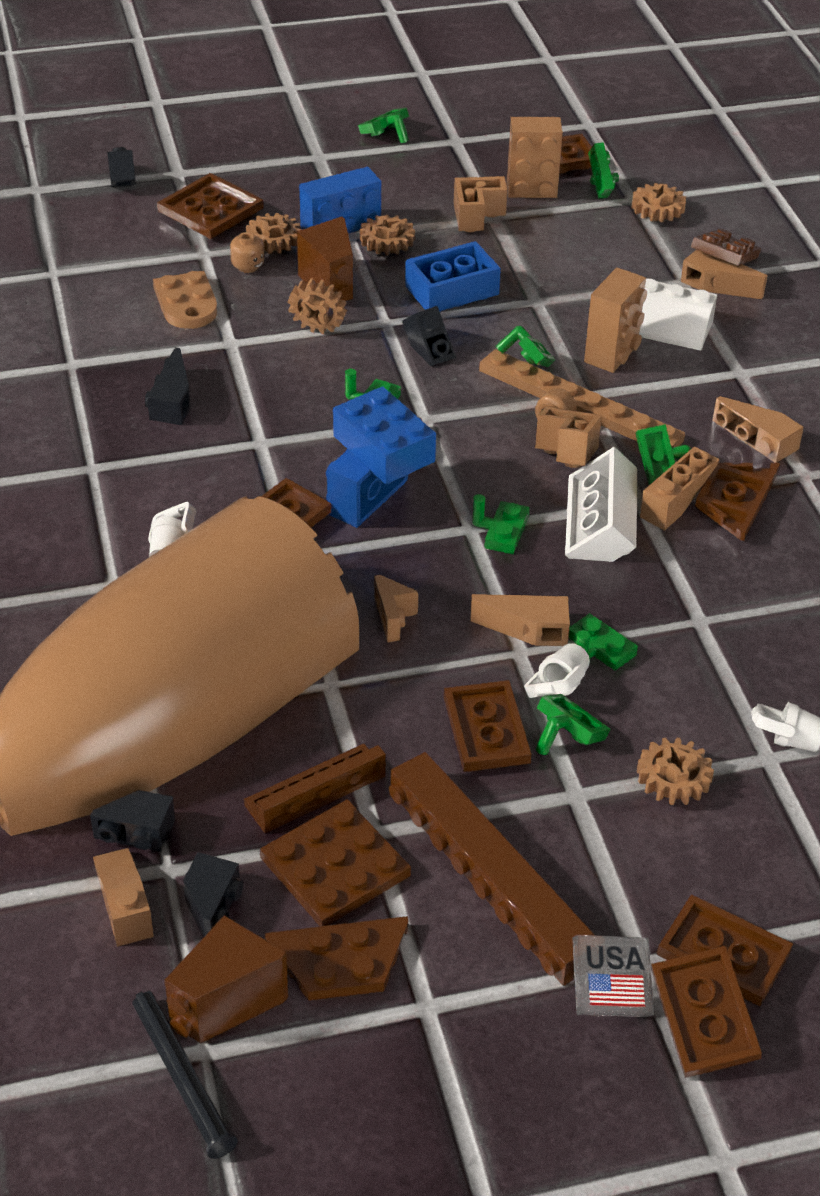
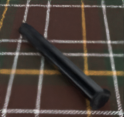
(184, 1076)

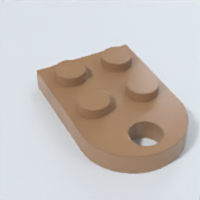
(186, 299)

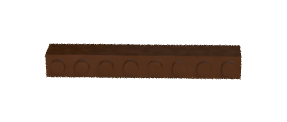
(489, 863)

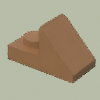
(393, 605)

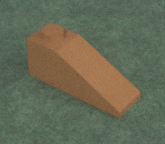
(124, 897)

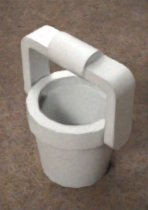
(167, 528)
(559, 672)
(792, 725)

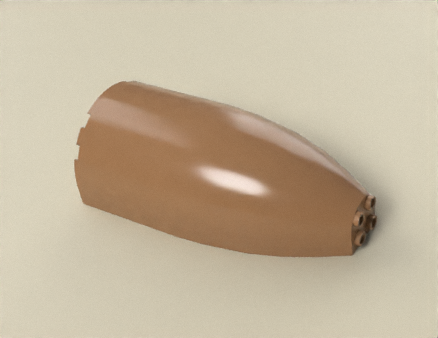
(171, 664)

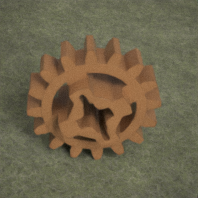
(658, 202)
(276, 231)
(387, 234)
(317, 306)
(672, 771)

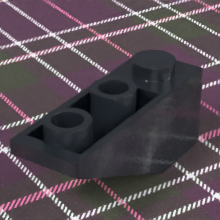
(170, 394)

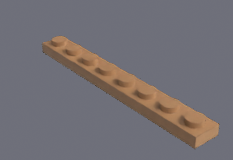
(539, 382)

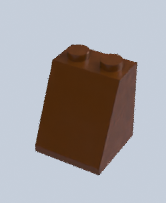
(327, 255)
(225, 982)

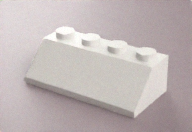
(677, 314)
(602, 509)

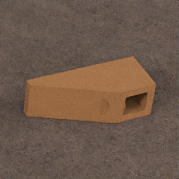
(722, 277)
(759, 427)
(676, 488)
(524, 617)

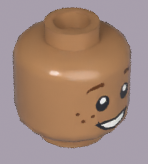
(247, 252)

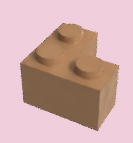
(478, 198)
(569, 435)

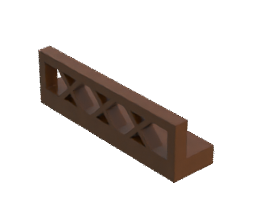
(316, 787)

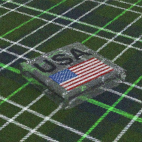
(612, 976)

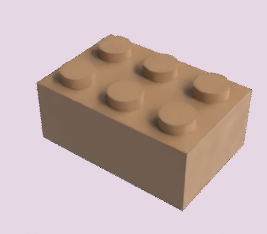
(534, 157)
(615, 319)

